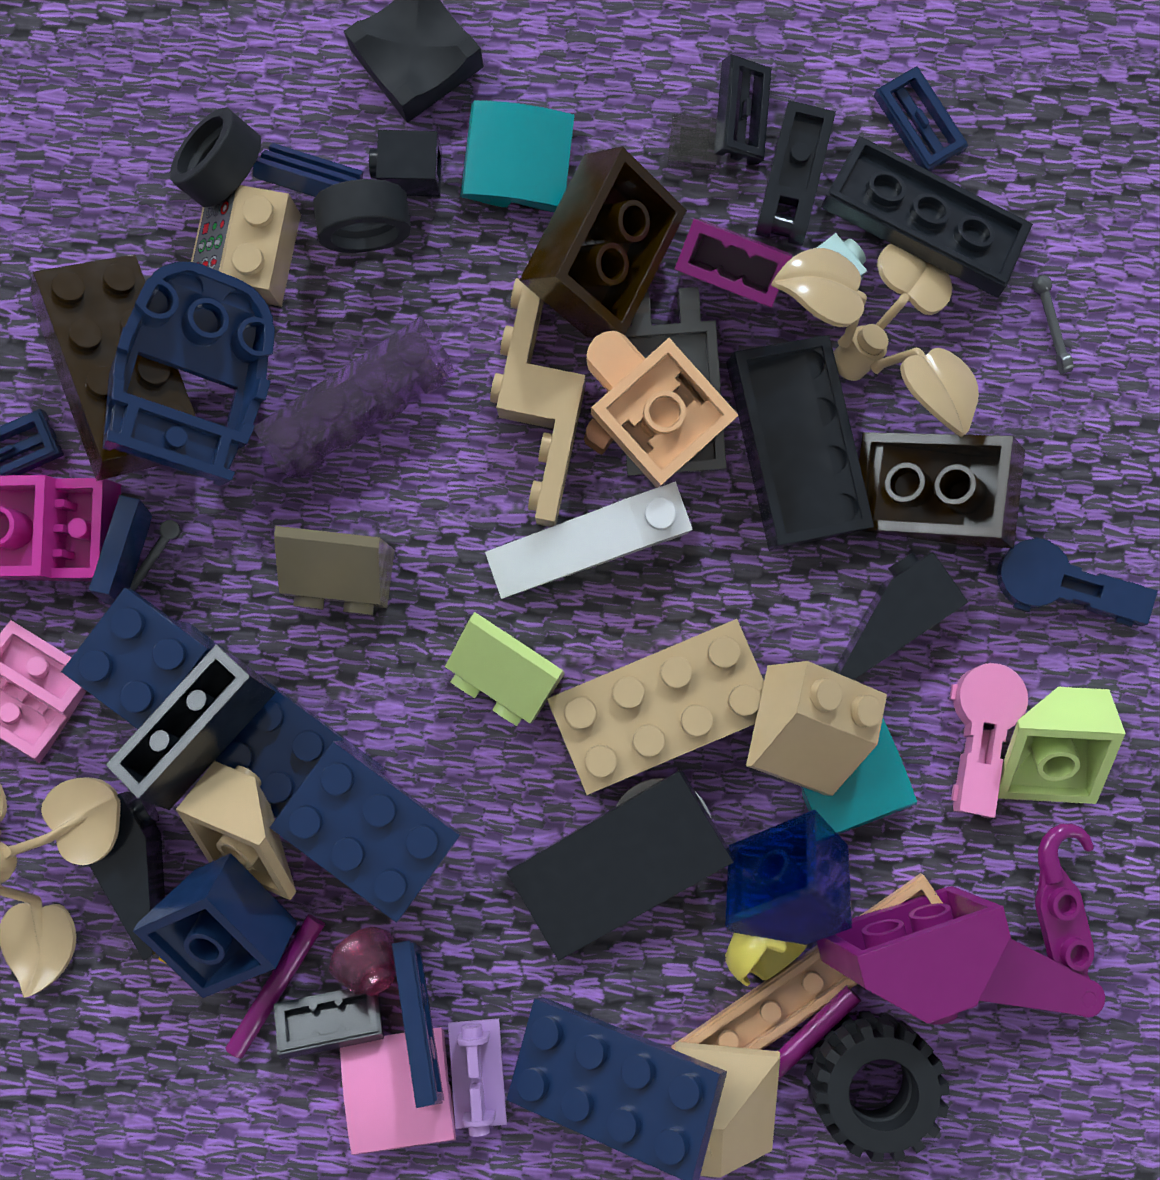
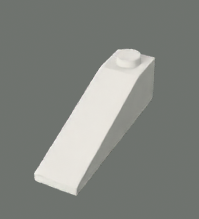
(589, 540)

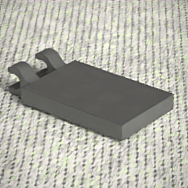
(699, 344)

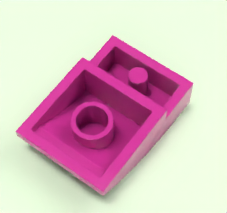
(53, 526)

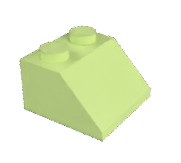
(502, 669)

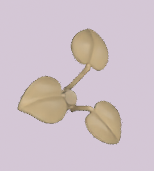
(829, 290)
(43, 939)

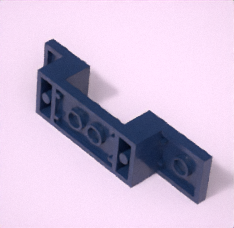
(317, 782)

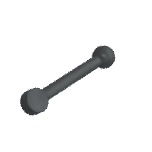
(1042, 286)
(169, 531)

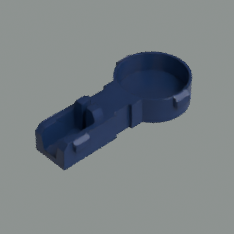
(1040, 574)

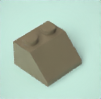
(333, 568)

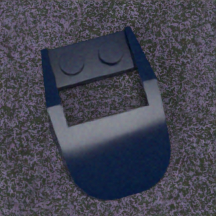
(205, 328)

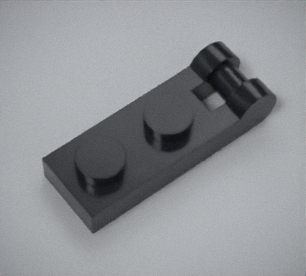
(795, 171)

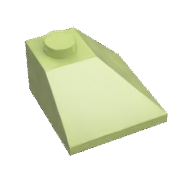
(1063, 748)

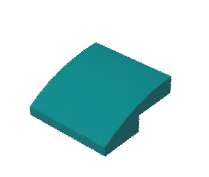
(517, 155)
(870, 792)

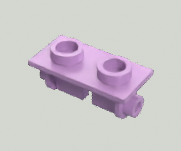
(477, 1075)

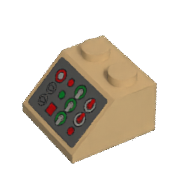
(250, 239)

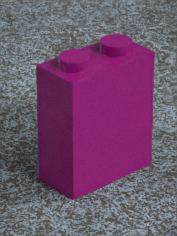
(731, 261)

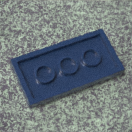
(617, 1088)

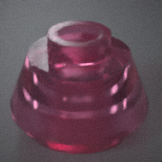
(364, 961)

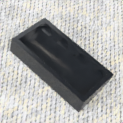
(799, 442)

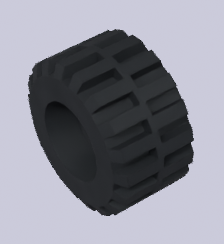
(901, 1121)

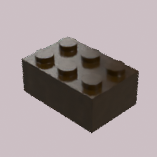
(604, 243)

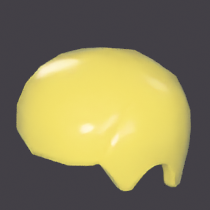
(759, 956)

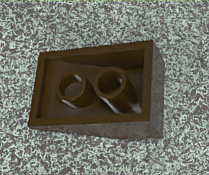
(943, 486)

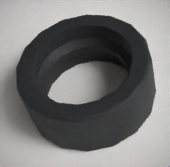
(215, 157)
(362, 216)

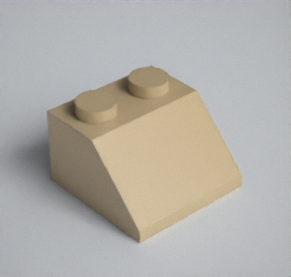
(814, 726)

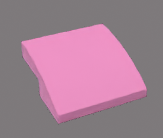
(33, 692)
(382, 1100)

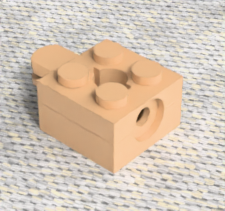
(655, 405)

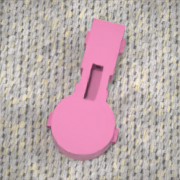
(981, 696)

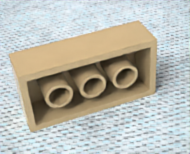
(659, 706)

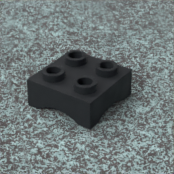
(414, 53)

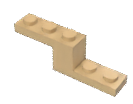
(538, 398)

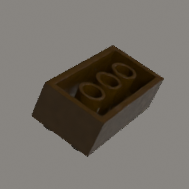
(82, 322)

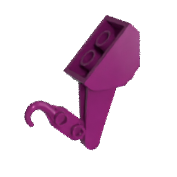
(962, 952)

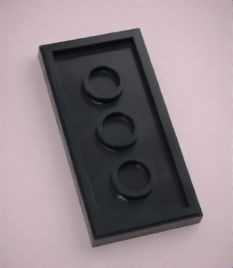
(928, 216)
(620, 865)

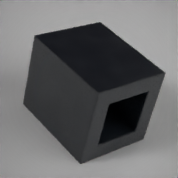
(408, 160)

